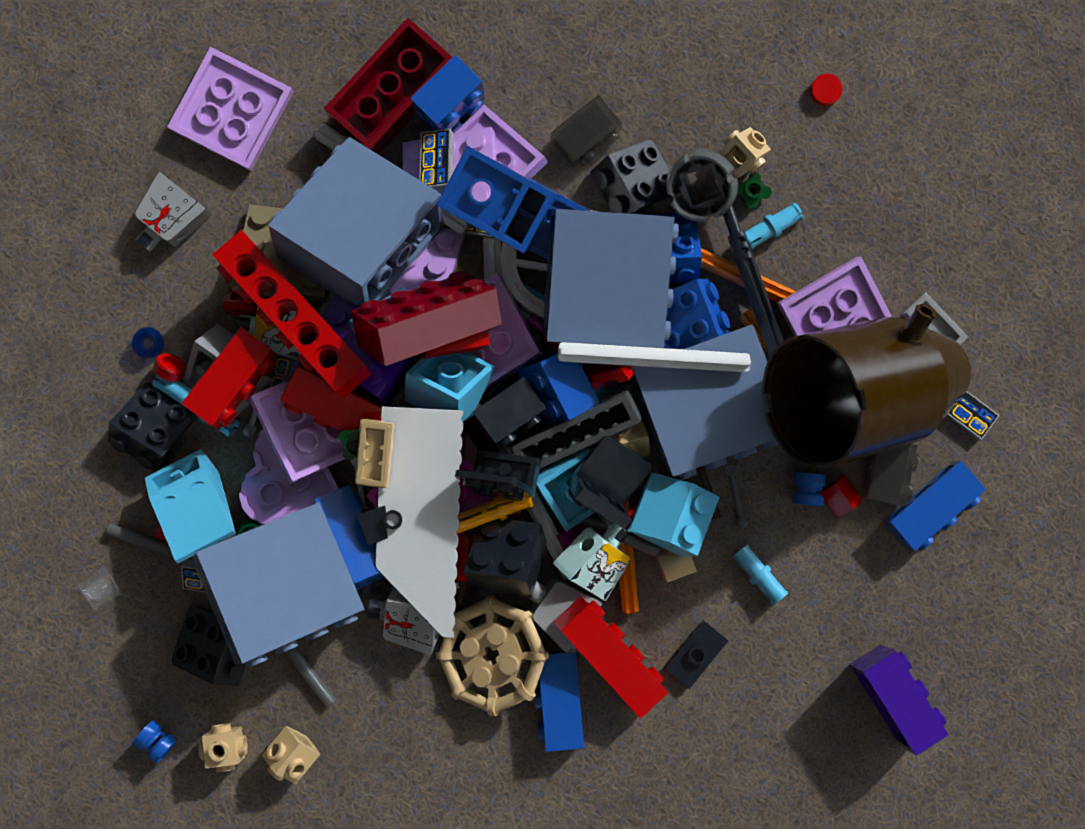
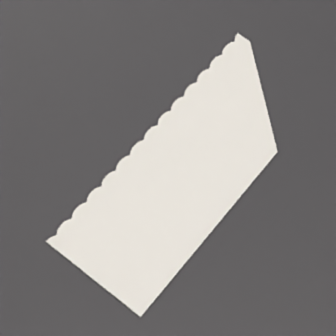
(423, 489)

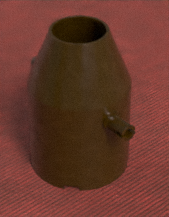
(862, 388)

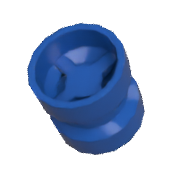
(808, 489)
(149, 737)

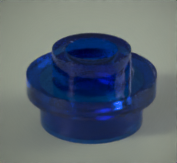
(139, 338)

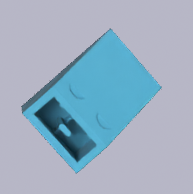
(190, 505)

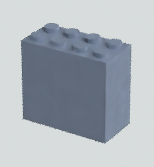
(356, 224)
(609, 278)
(706, 413)
(278, 585)

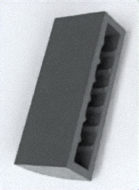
(557, 440)

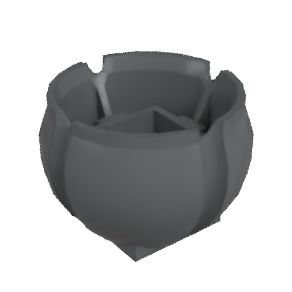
(682, 193)

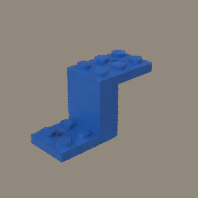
(516, 208)

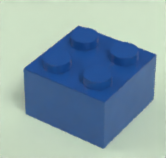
(449, 96)
(559, 386)

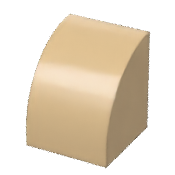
(674, 566)

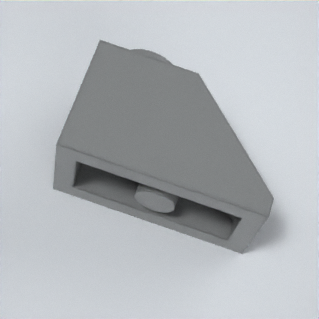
(205, 352)

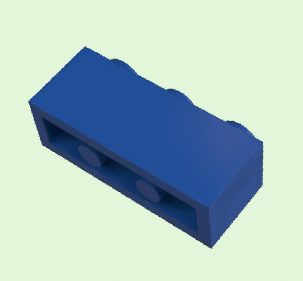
(935, 506)
(341, 513)
(560, 703)

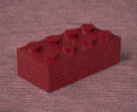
(377, 98)
(426, 317)

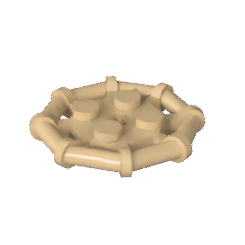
(483, 671)

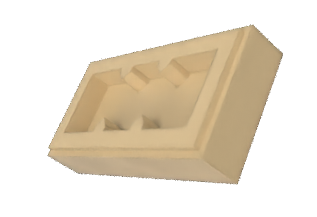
(374, 453)

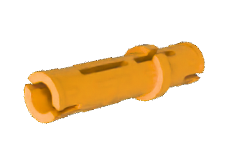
(490, 511)

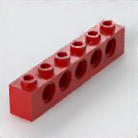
(241, 254)

